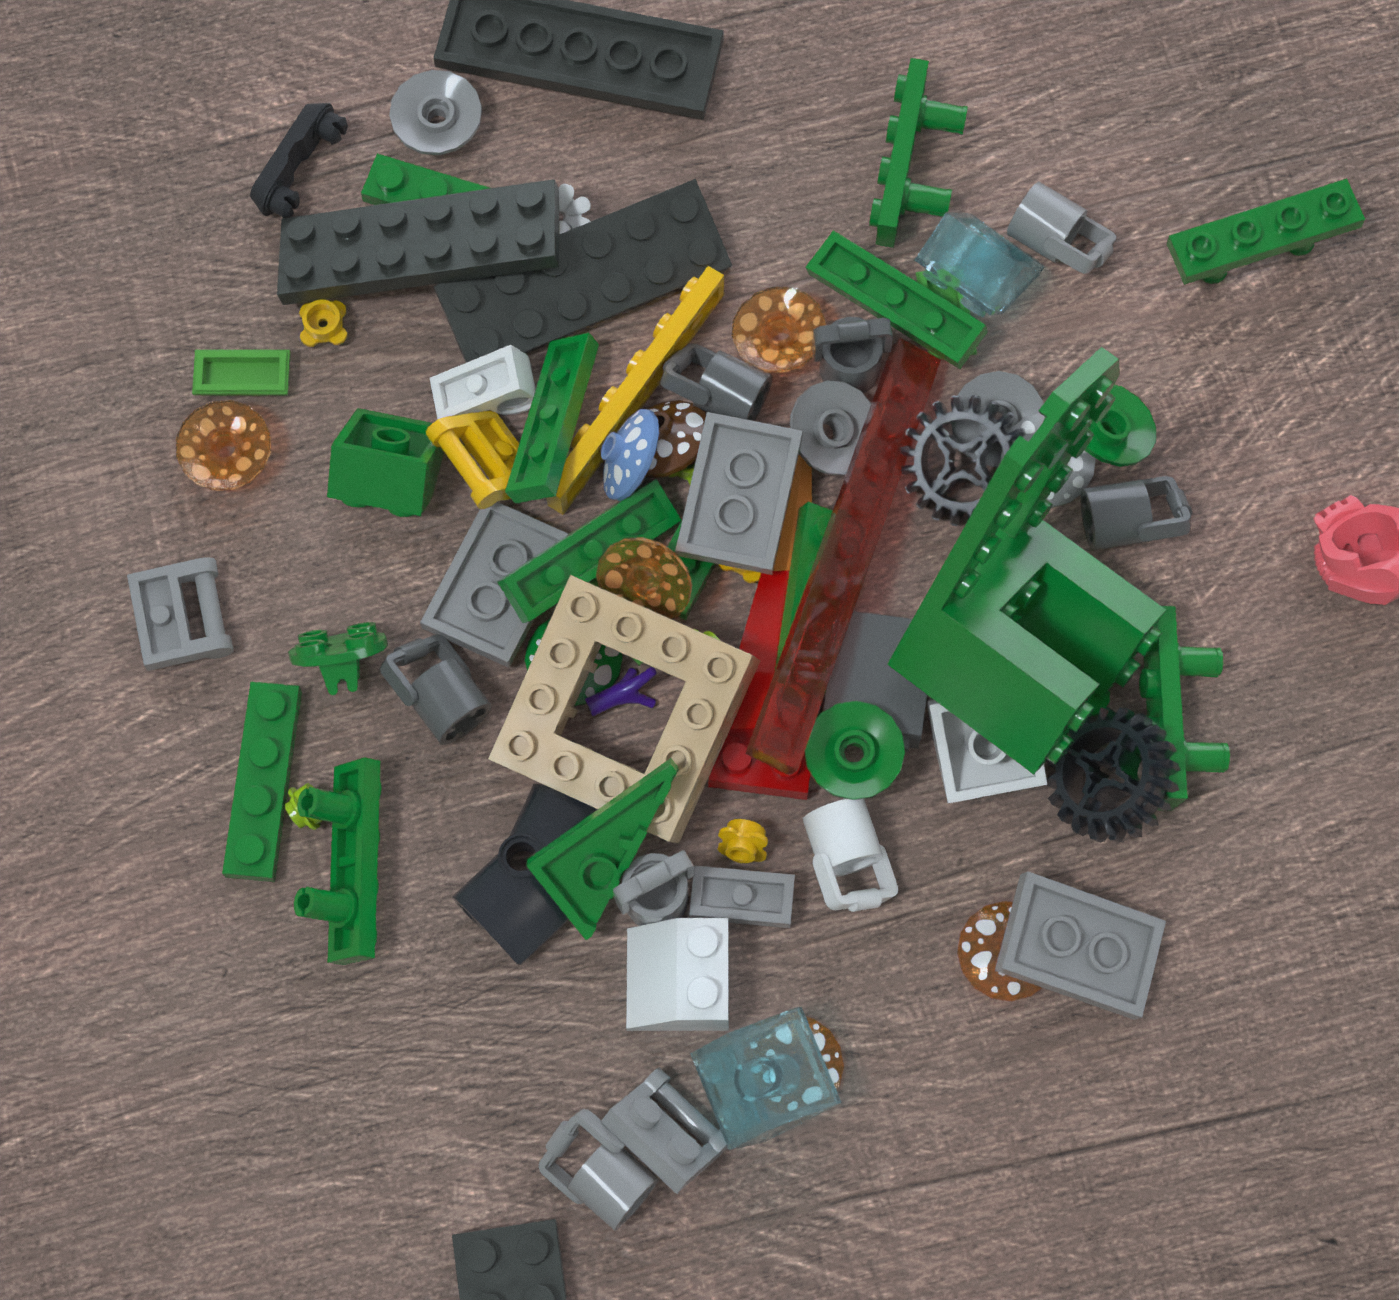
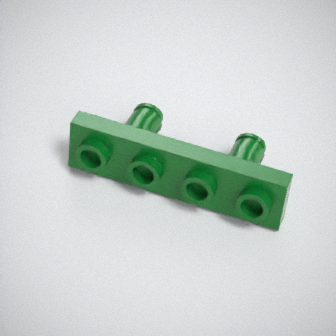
(899, 192)
(1264, 232)
(1162, 689)
(354, 860)

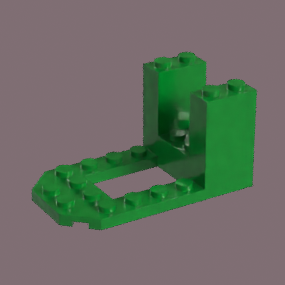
(1019, 611)

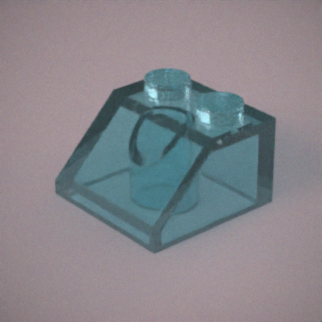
(977, 264)
(765, 1078)

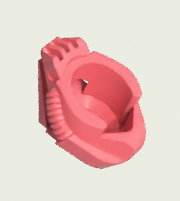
(1352, 555)

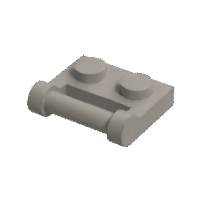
(163, 615)
(658, 1138)

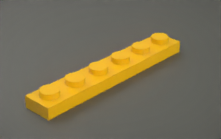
(643, 376)

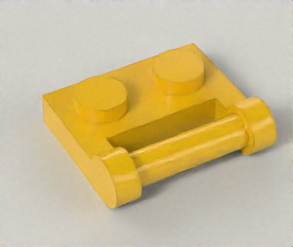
(488, 442)

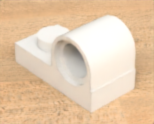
(491, 382)

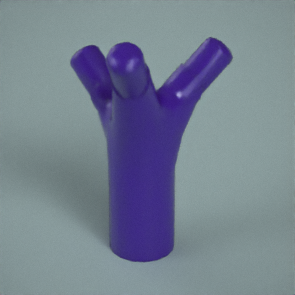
(623, 692)

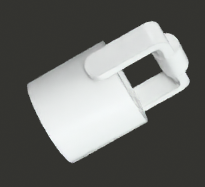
(844, 844)

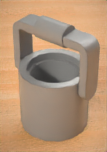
(1050, 224)
(655, 888)
(609, 1181)

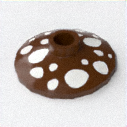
(678, 437)

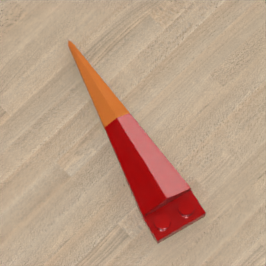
(761, 639)

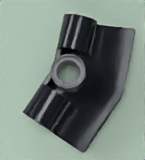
(513, 902)

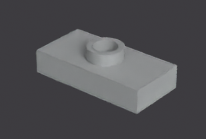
(742, 896)

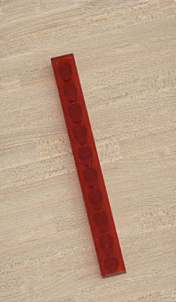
(842, 560)

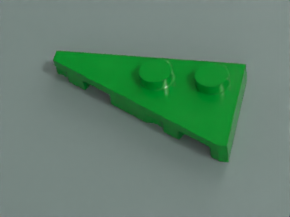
(593, 855)

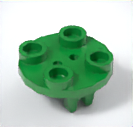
(338, 654)

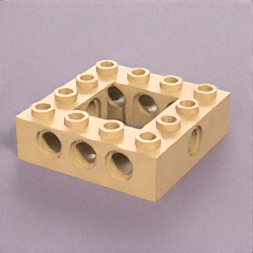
(694, 734)

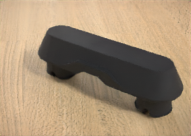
(272, 186)

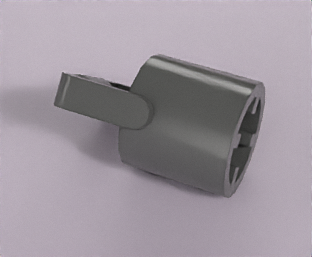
(852, 350)
(726, 386)
(1123, 514)
(441, 695)

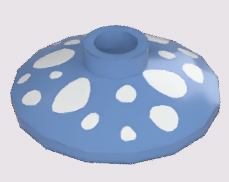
(629, 454)

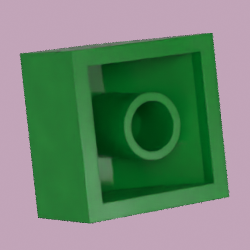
(384, 463)

